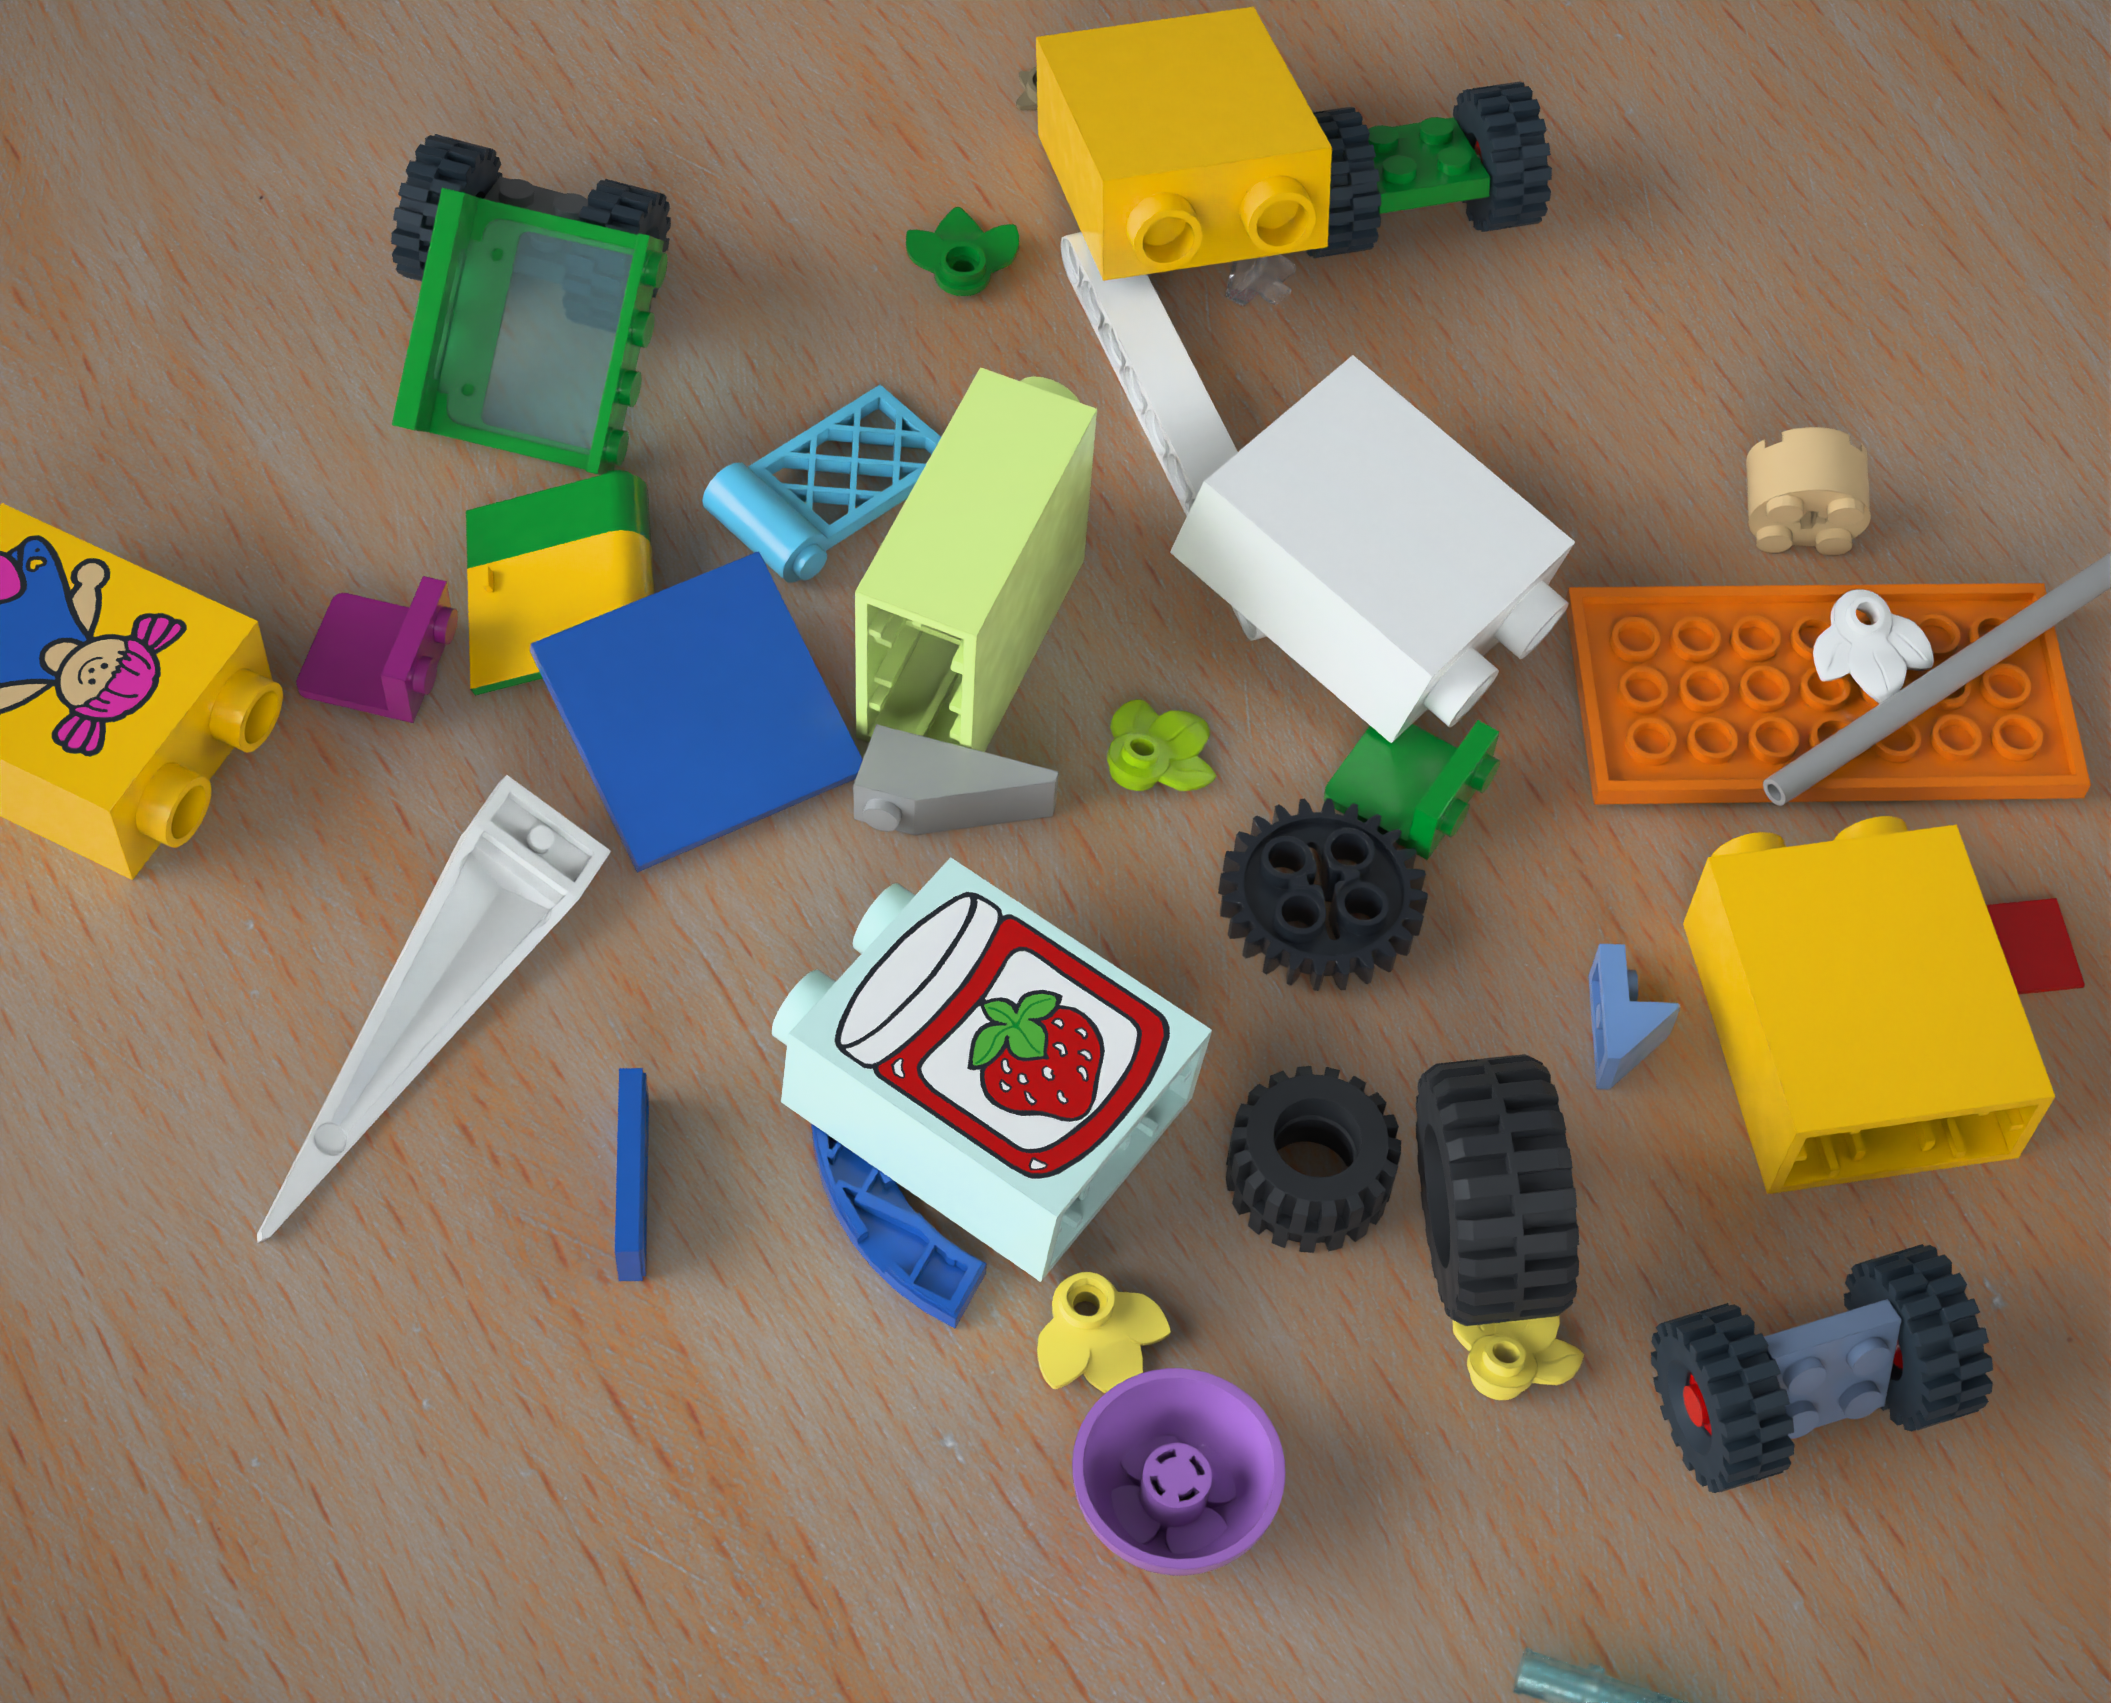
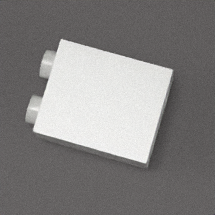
(1376, 552)

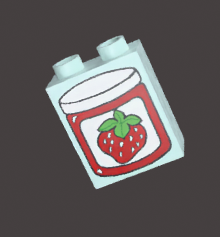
(988, 1063)

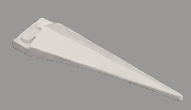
(490, 908)

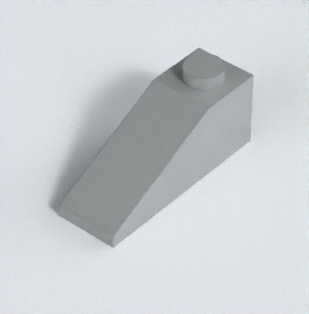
(939, 786)

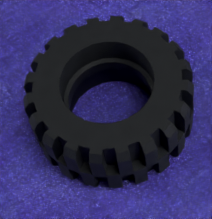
(1497, 1190)

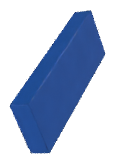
(632, 1175)

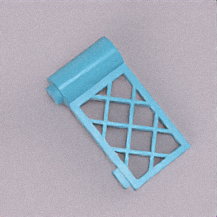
(773, 514)

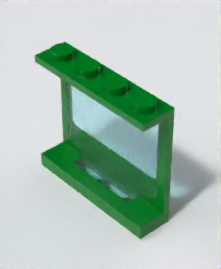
(529, 332)

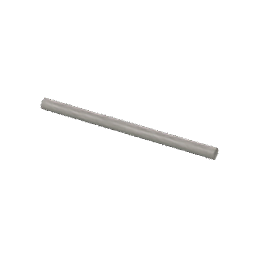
(1938, 683)

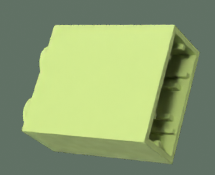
(975, 563)

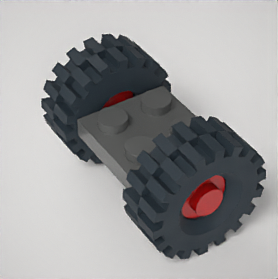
(474, 171)

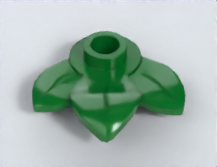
(962, 253)

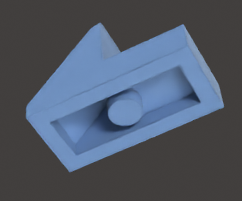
(1621, 1025)

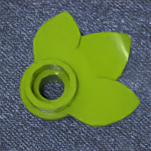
(1158, 748)

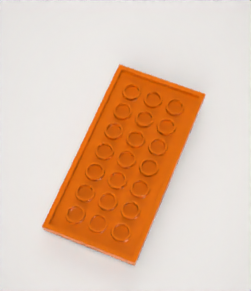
(1721, 688)

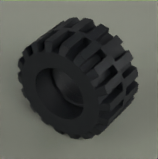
(1324, 1113)

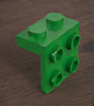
(1415, 782)

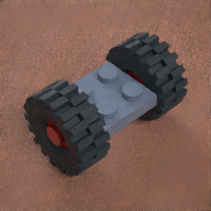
(1898, 1348)

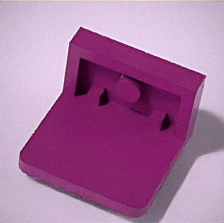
(379, 652)

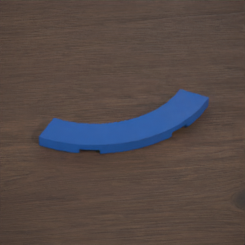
(893, 1236)

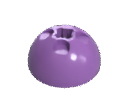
(1186, 1438)

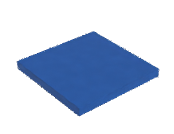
(697, 710)

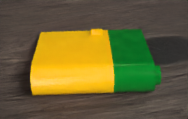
(550, 566)

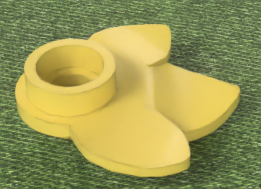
(1099, 1345)
(1515, 1354)

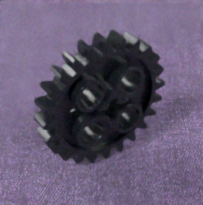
(1378, 886)

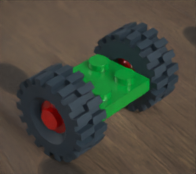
(1483, 156)

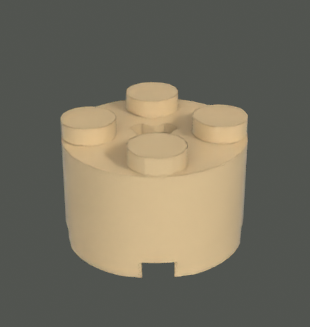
(1808, 491)

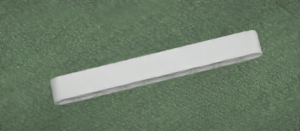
(1154, 376)

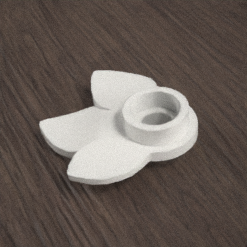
(1871, 653)

